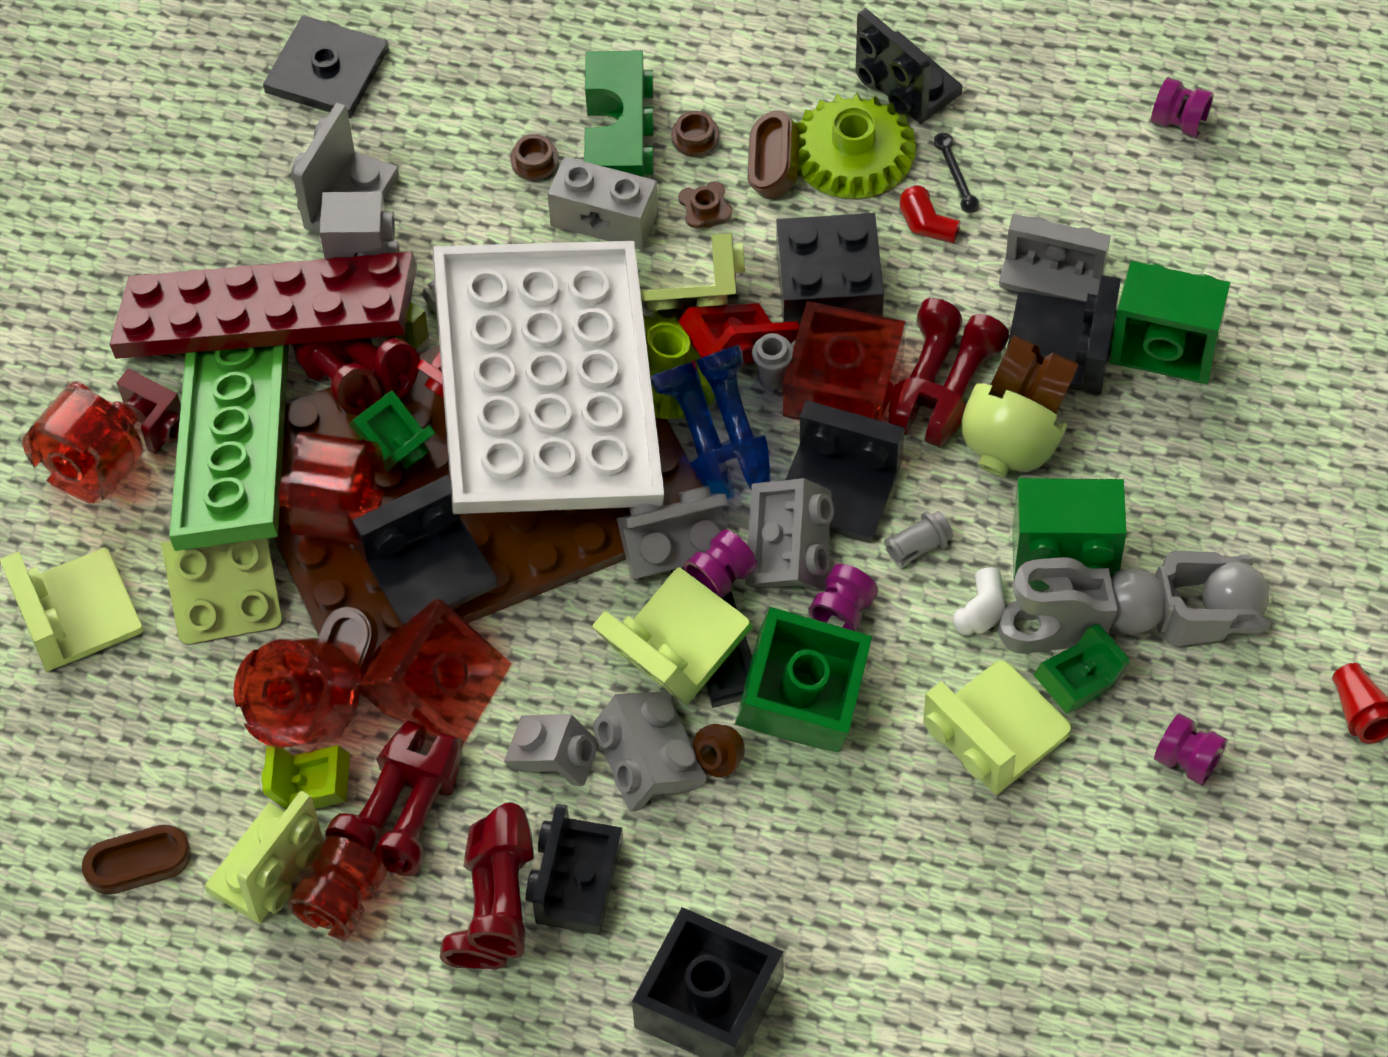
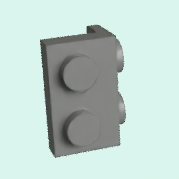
(1053, 259)
(647, 747)

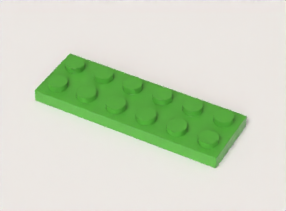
(229, 447)

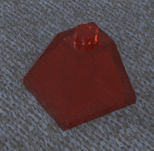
(434, 672)

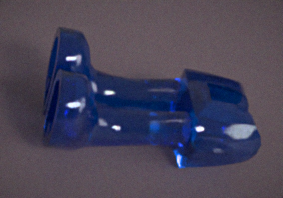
(750, 450)

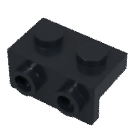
(574, 872)

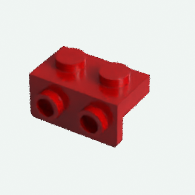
(729, 325)

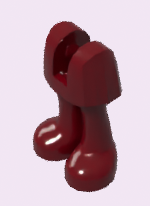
(940, 327)
(357, 385)
(402, 767)
(493, 855)

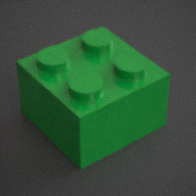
(1169, 322)
(1069, 521)
(803, 680)

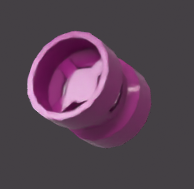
(1181, 106)
(722, 563)
(845, 596)
(1194, 751)

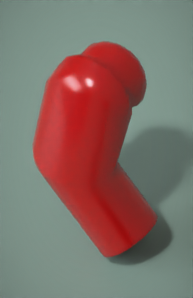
(922, 218)

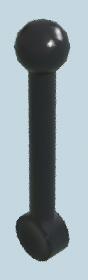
(944, 142)

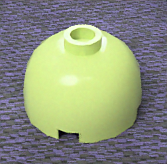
(1009, 431)

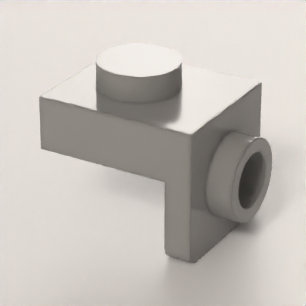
(553, 745)

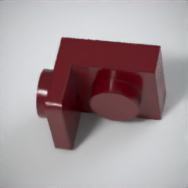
(154, 406)

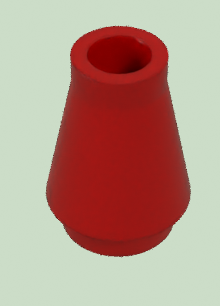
(1362, 703)

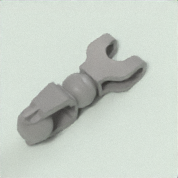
(1136, 601)

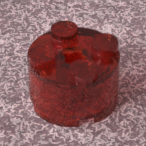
(84, 443)
(331, 485)
(297, 691)

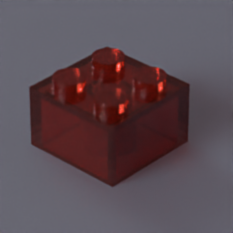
(844, 362)

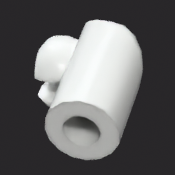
(984, 609)

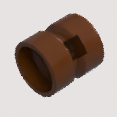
(1032, 375)

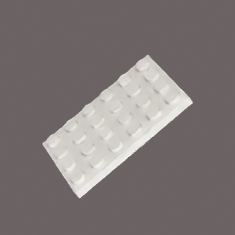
(546, 377)

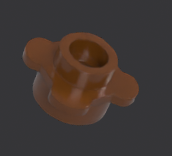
(705, 215)

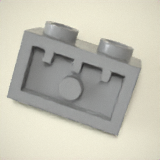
(790, 534)
(669, 535)

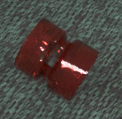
(341, 880)

